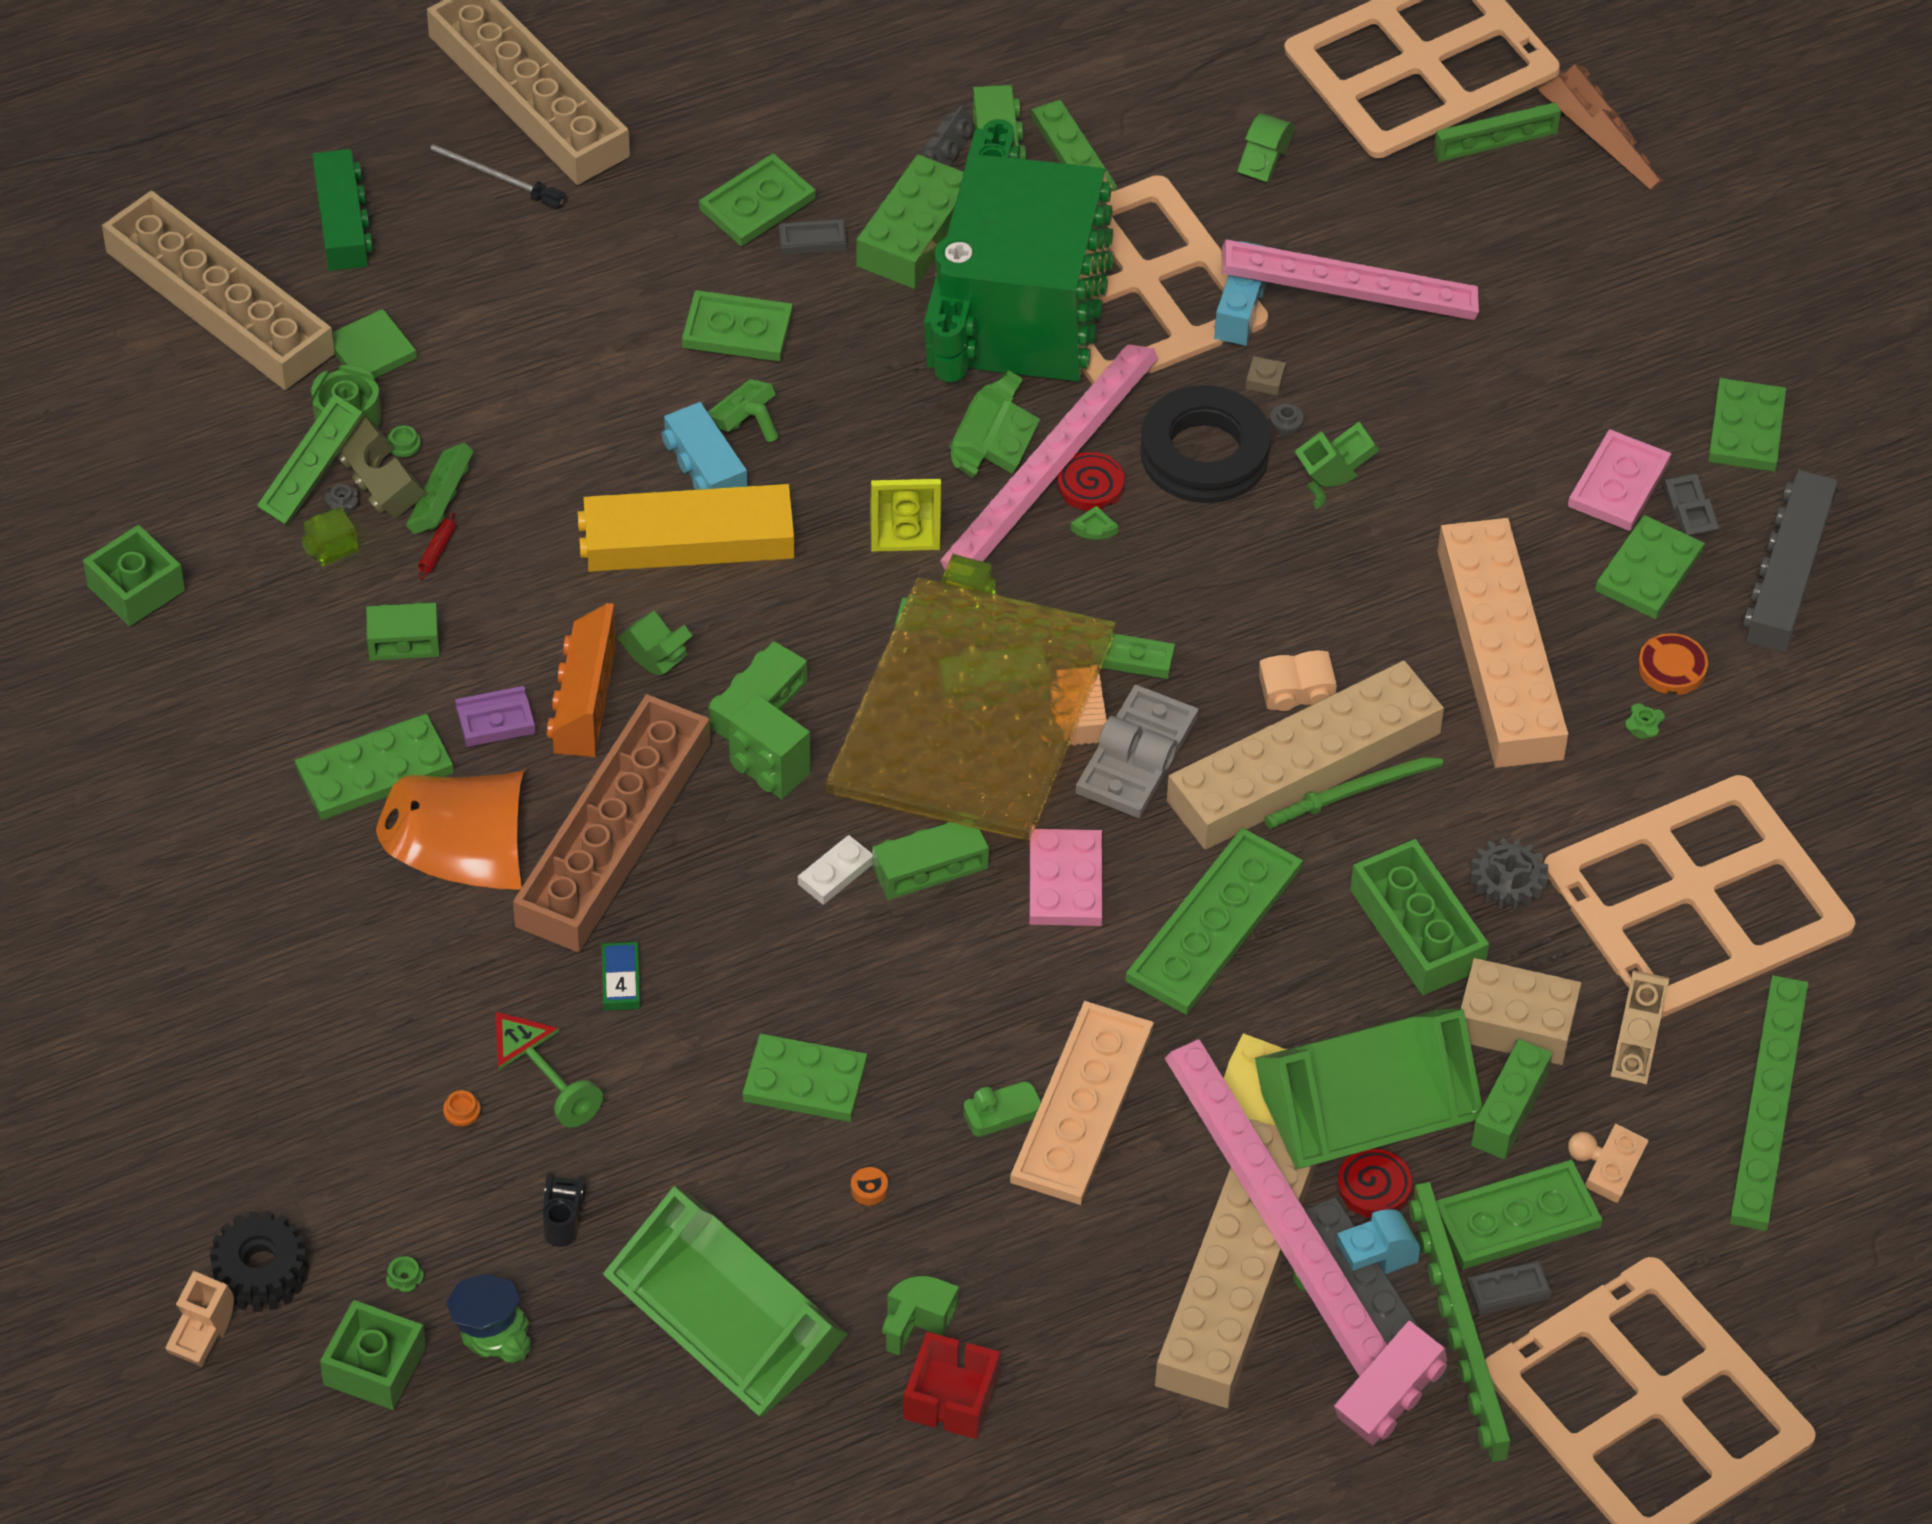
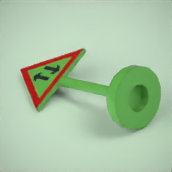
(519, 1036)

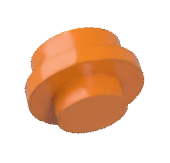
(461, 1108)

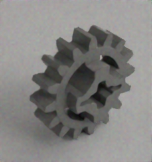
(1509, 873)

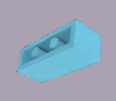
(702, 449)

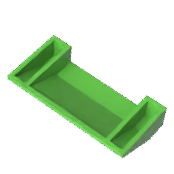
(1371, 1086)
(723, 1302)

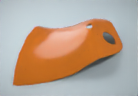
(460, 829)

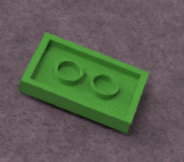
(757, 199)
(737, 325)
(1747, 424)
(1649, 567)
(805, 1077)

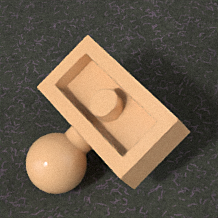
(1613, 1162)

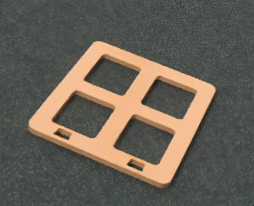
(1421, 59)

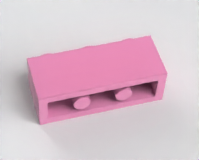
(1392, 1383)

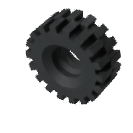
(266, 1283)

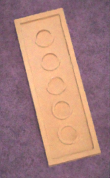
(1082, 1103)

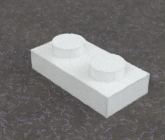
(835, 869)

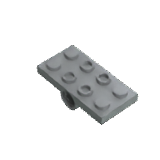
(1136, 751)

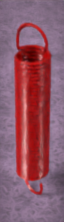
(436, 545)

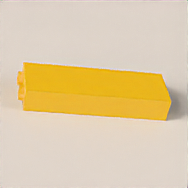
(687, 527)

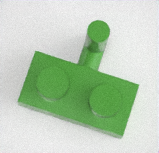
(746, 401)

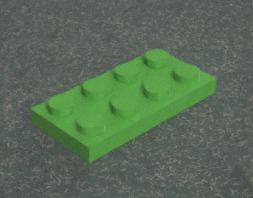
(371, 765)
(1518, 1214)

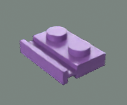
(495, 716)

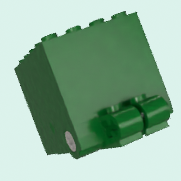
(1020, 265)

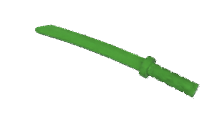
(1314, 802)

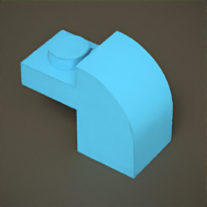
(1382, 1240)

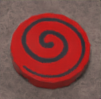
(1091, 481)
(1374, 1182)

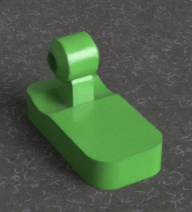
(1001, 1108)

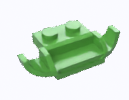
(993, 428)

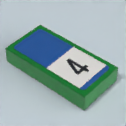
(620, 976)

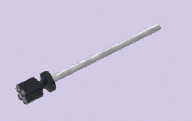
(550, 196)

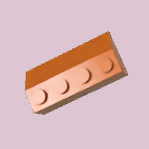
(584, 683)

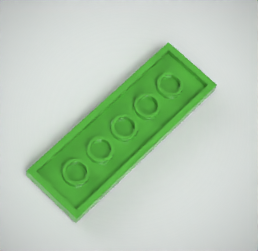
(1214, 921)

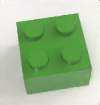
(134, 575)
(769, 747)
(373, 1354)

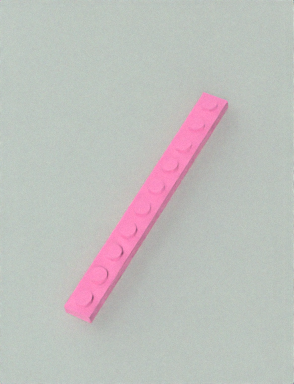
(1053, 454)
(1277, 1204)

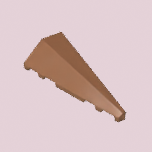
(1593, 114)

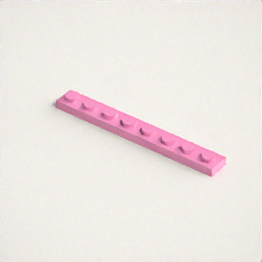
(1349, 279)

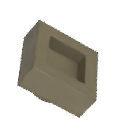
(1265, 375)

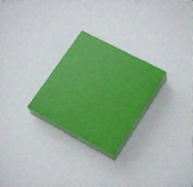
(373, 344)

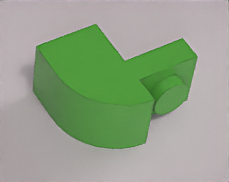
(1266, 141)
(1334, 461)
(654, 644)
(919, 1303)

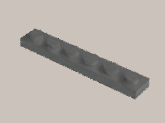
(1369, 1282)

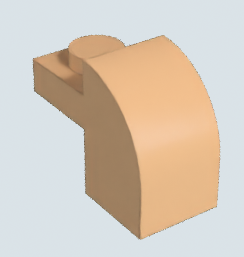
(205, 1315)

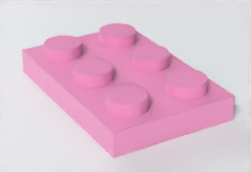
(1619, 480)
(1066, 877)

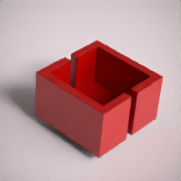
(949, 1393)

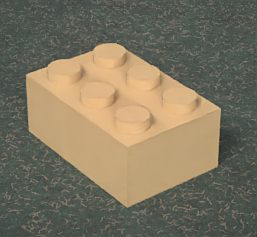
(1517, 1004)

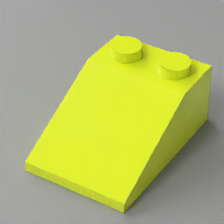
(905, 515)

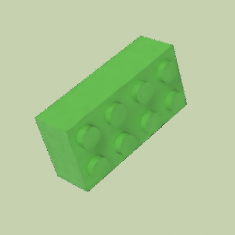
(910, 223)
(1418, 916)

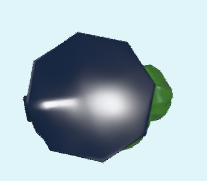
(490, 1318)

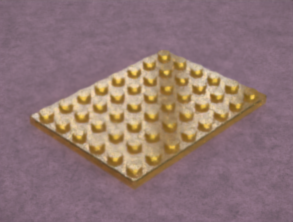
(972, 708)

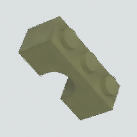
(391, 486)

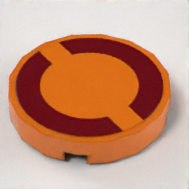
(1672, 663)

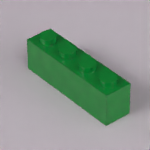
(340, 209)

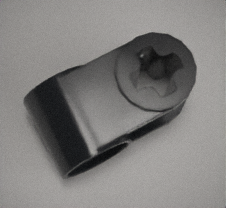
(562, 1203)

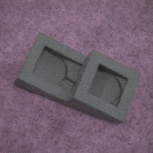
(1689, 506)

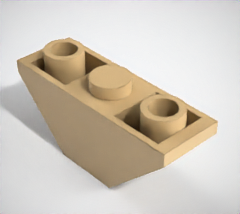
(1640, 1027)

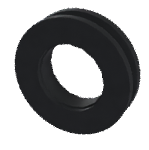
(1201, 480)

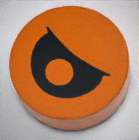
(869, 1186)

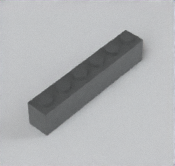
(1791, 560)

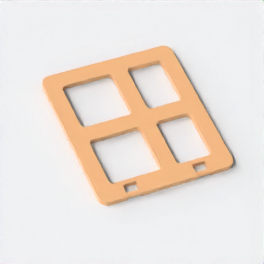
(1145, 275)
(1697, 887)
(1655, 1399)

